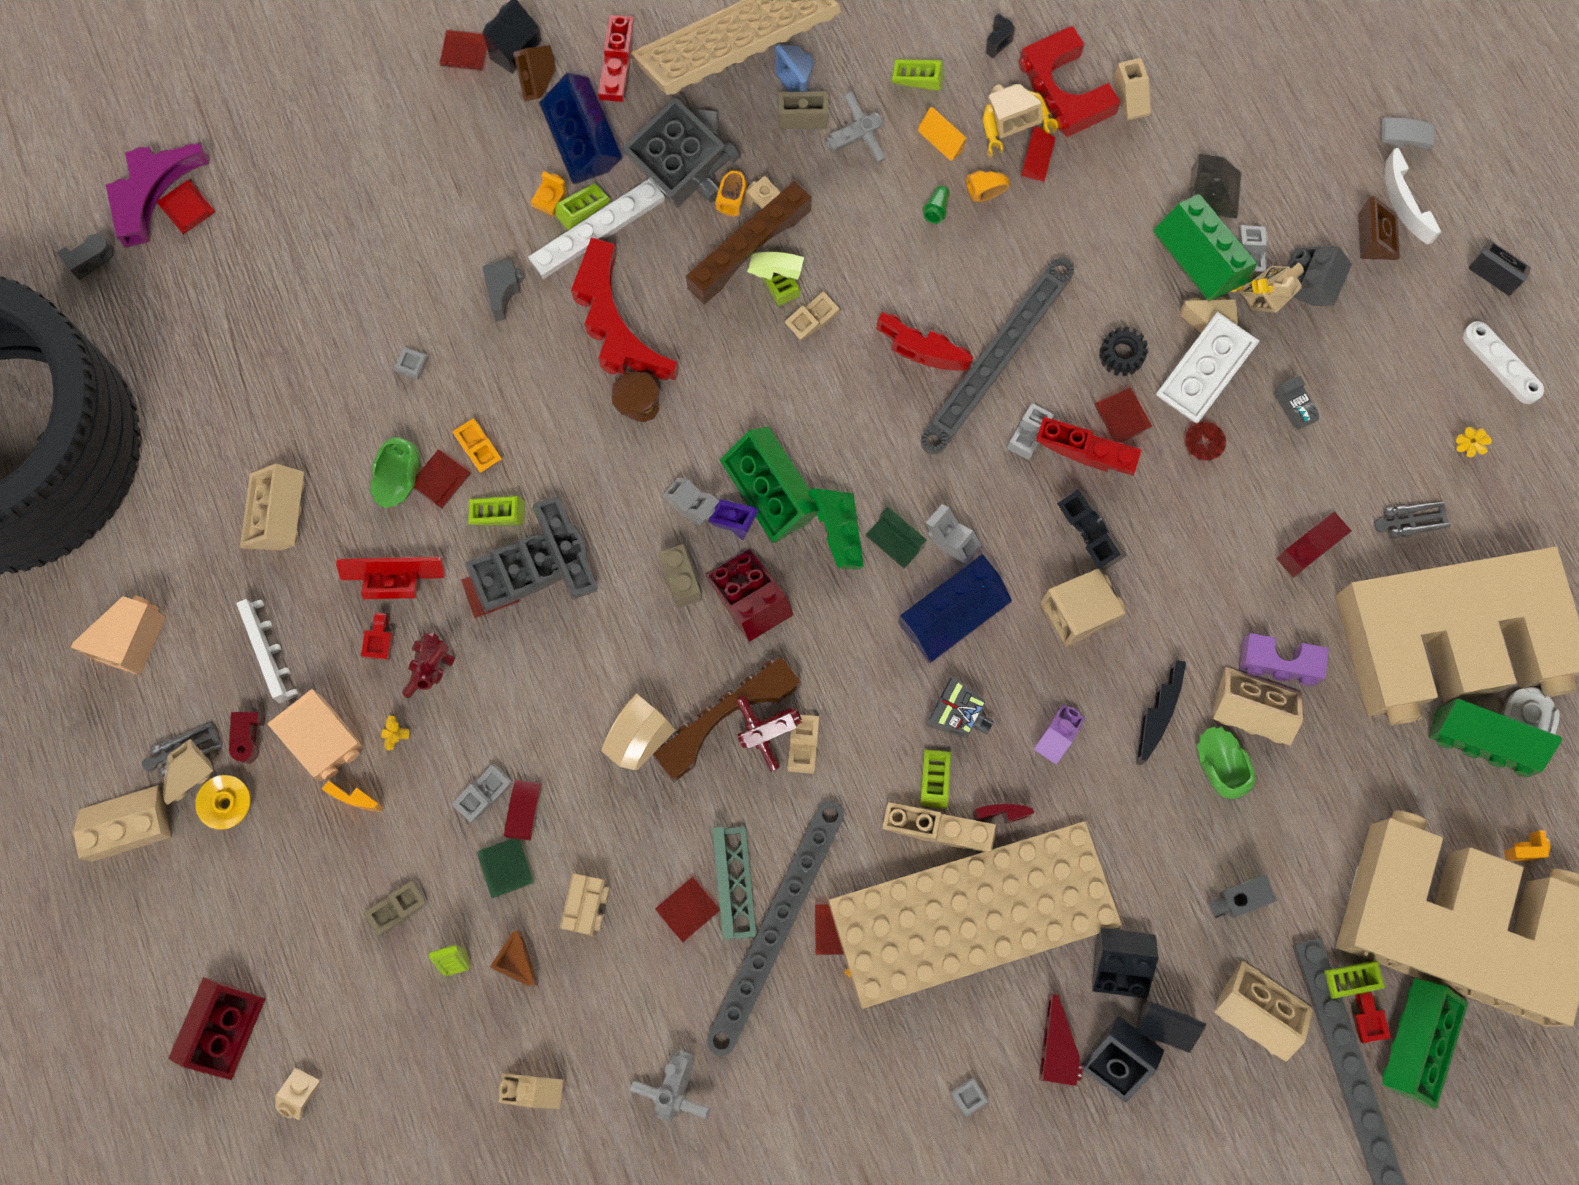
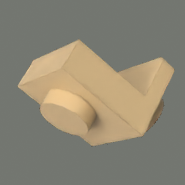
(760, 193)
(296, 1094)

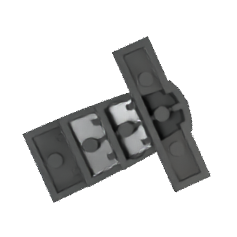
(534, 562)

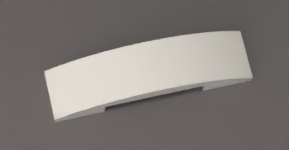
(1421, 225)

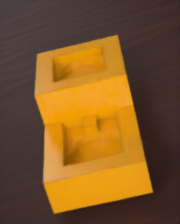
(477, 445)
(356, 799)

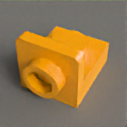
(549, 193)
(1534, 850)

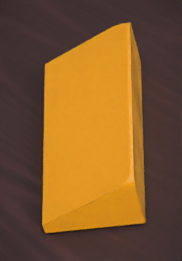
(942, 134)

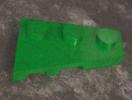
(840, 519)

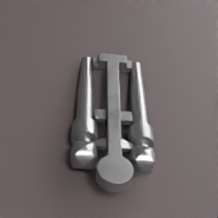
(1382, 525)
(151, 763)

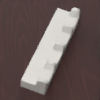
(264, 651)

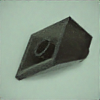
(1217, 184)

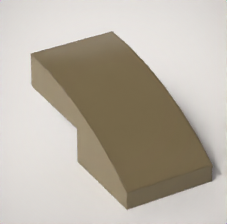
(394, 909)

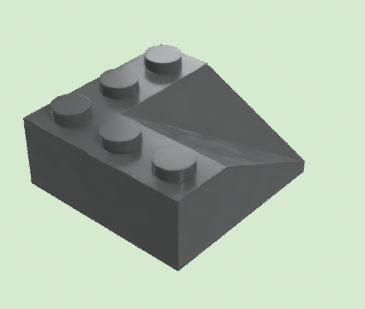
(674, 151)

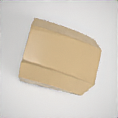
(636, 734)

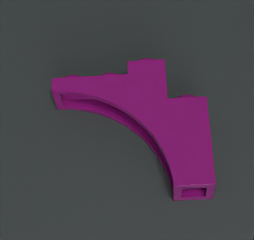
(150, 176)

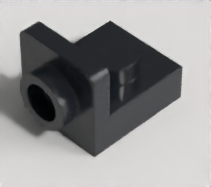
(1001, 36)

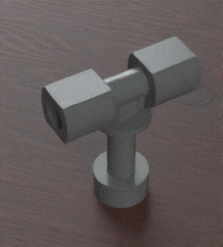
(707, 186)

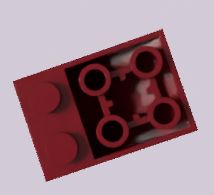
(750, 595)

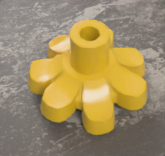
(1473, 441)
(393, 733)

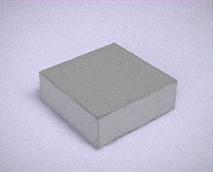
(411, 363)
(969, 1097)

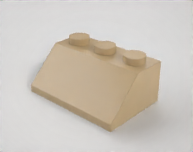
(272, 508)
(1258, 706)
(121, 824)
(1264, 1011)

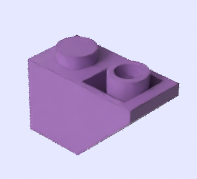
(1060, 733)

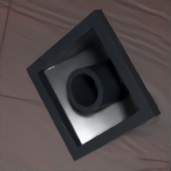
(1500, 268)
(1169, 1026)

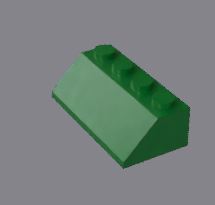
(1205, 248)
(770, 483)
(1493, 737)
(1425, 1042)

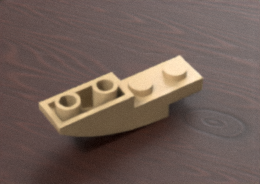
(939, 828)

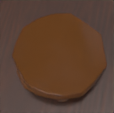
(636, 396)

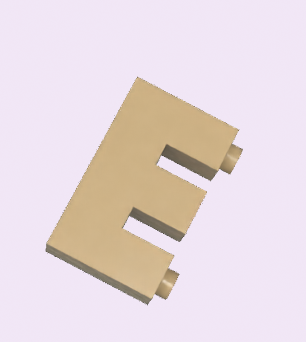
(1461, 619)
(1465, 933)

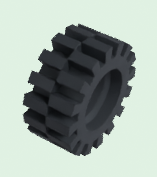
(1128, 338)

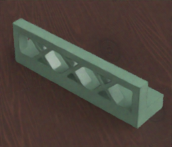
(723, 883)

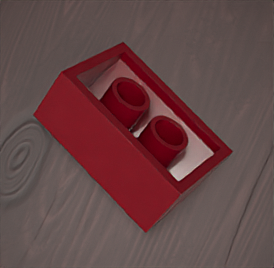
(216, 1029)

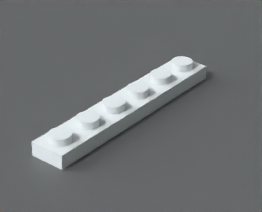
(598, 226)

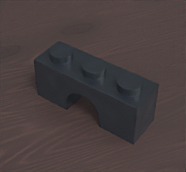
(1097, 535)

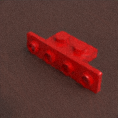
(390, 576)

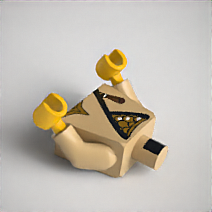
(1272, 288)

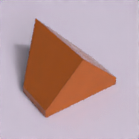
(515, 961)

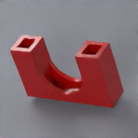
(1069, 110)

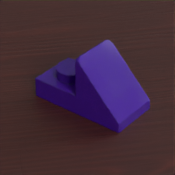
(733, 517)

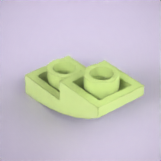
(766, 263)

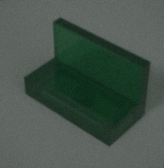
(896, 538)

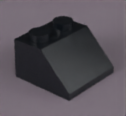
(1123, 1059)

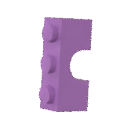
(1260, 658)

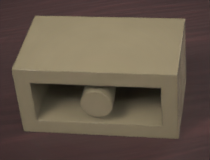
(803, 110)
(680, 576)

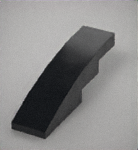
(1156, 720)

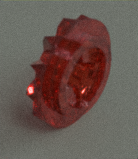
(1211, 433)

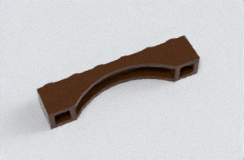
(778, 215)
(768, 686)

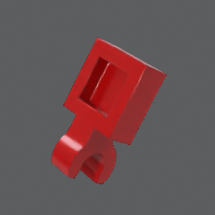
(377, 642)
(1370, 1023)

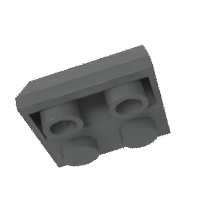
(1323, 274)

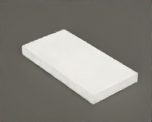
(1207, 368)

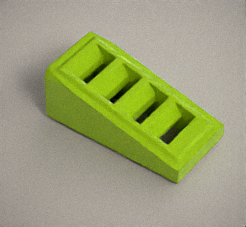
(926, 82)
(566, 210)
(783, 296)
(513, 511)
(932, 799)
(450, 960)
(1373, 976)

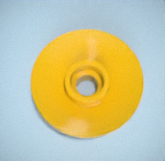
(210, 800)

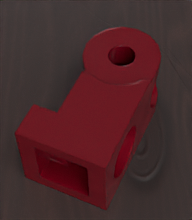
(243, 735)

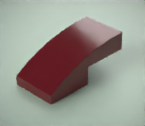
(522, 810)
(1009, 812)

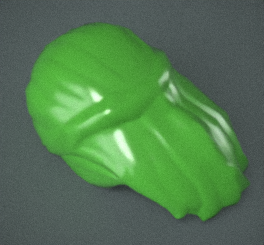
(394, 472)
(1225, 763)

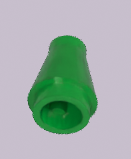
(936, 207)

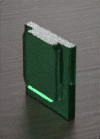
(505, 867)

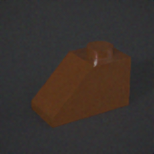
(535, 70)

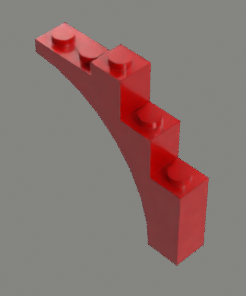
(620, 346)

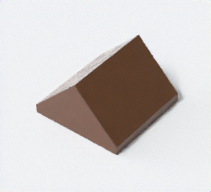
(1378, 231)

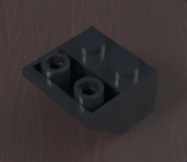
(510, 32)
(1124, 963)

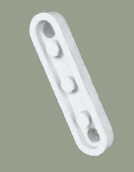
(1503, 363)

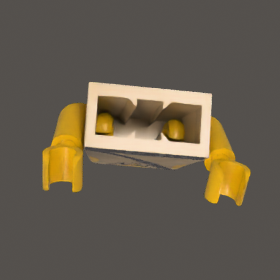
(1013, 111)

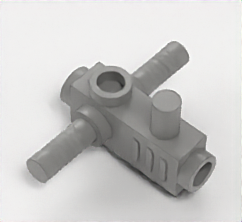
(862, 128)
(671, 1097)

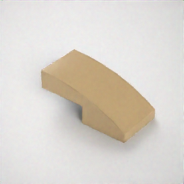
(813, 316)
(803, 745)

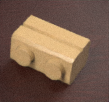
(584, 905)

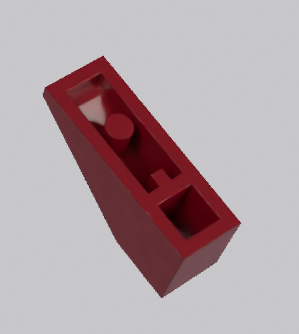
(1313, 544)
(1059, 1051)

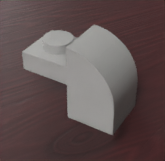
(690, 501)
(951, 536)

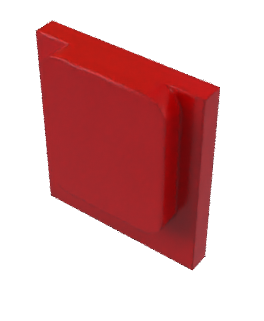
(185, 207)

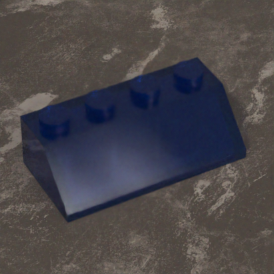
(580, 128)
(955, 608)

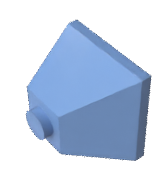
(793, 68)

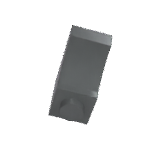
(501, 285)

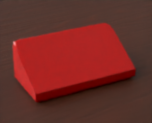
(1038, 155)

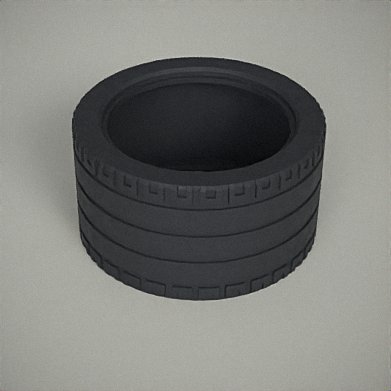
(88, 445)

